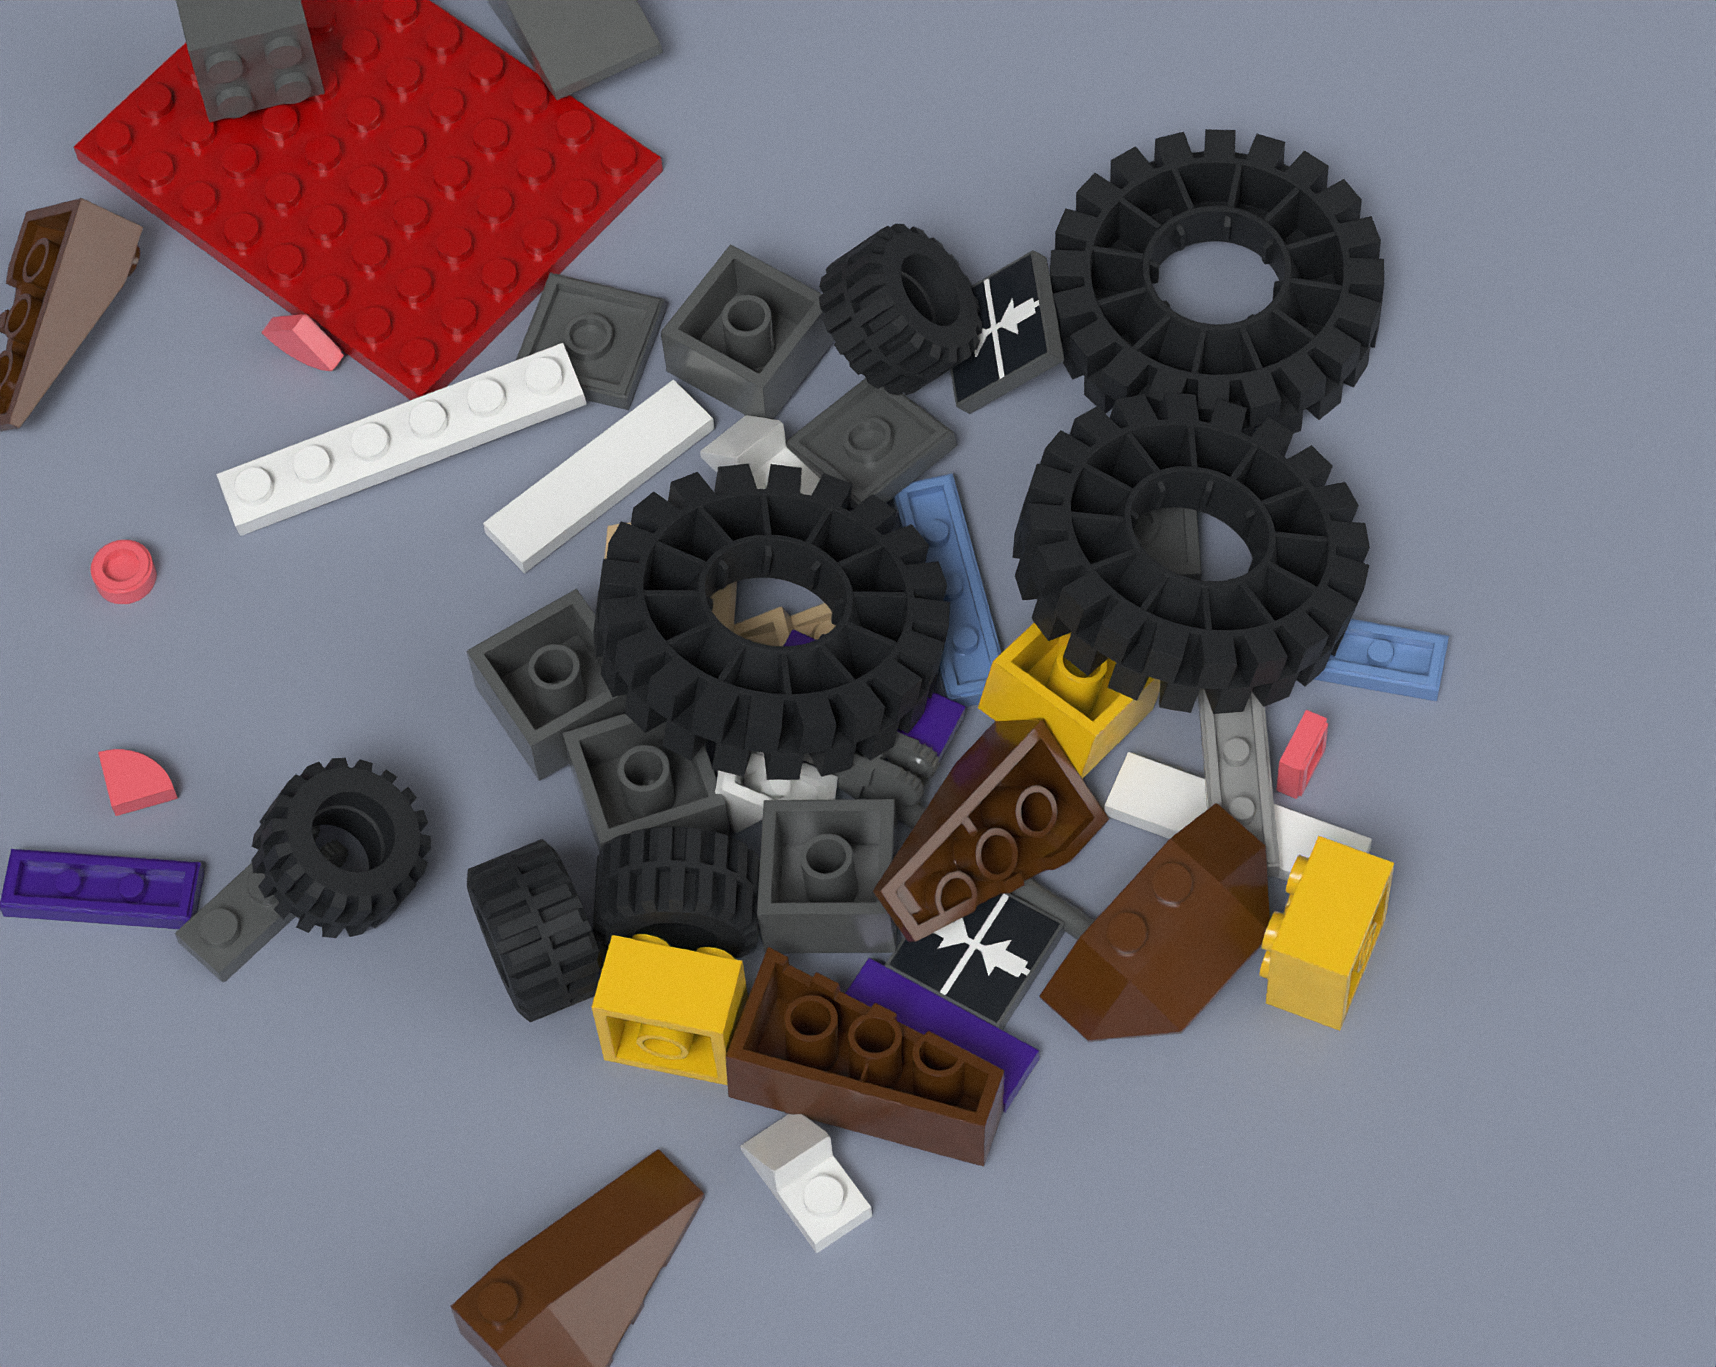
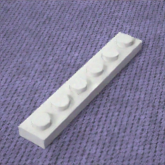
(401, 439)

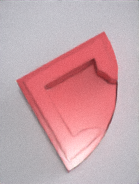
(303, 341)
(134, 781)

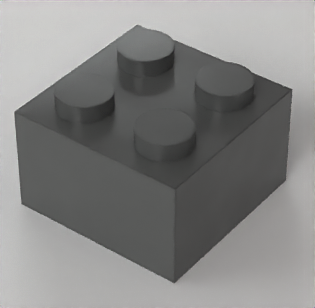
(249, 54)
(746, 335)
(545, 680)
(638, 783)
(822, 873)

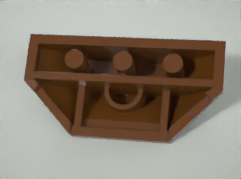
(1168, 936)

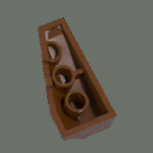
(991, 826)
(584, 1276)

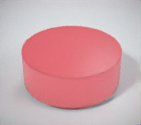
(123, 571)

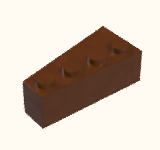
(859, 1068)

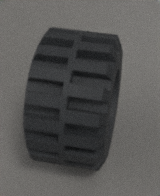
(900, 309)
(367, 809)
(679, 887)
(535, 929)

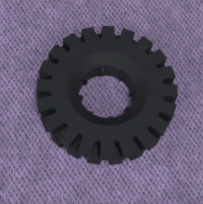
(1271, 362)
(1189, 632)
(750, 696)

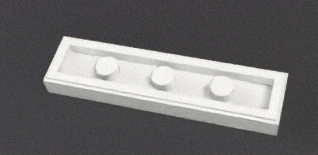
(598, 476)
(1170, 799)

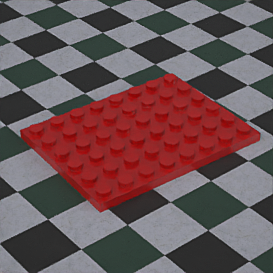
(398, 203)

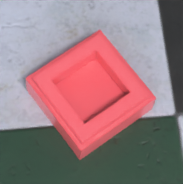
(1302, 755)

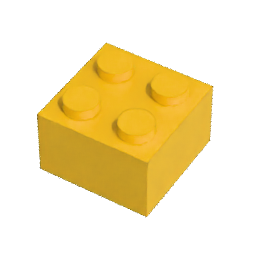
(1082, 714)
(1326, 931)
(669, 1007)

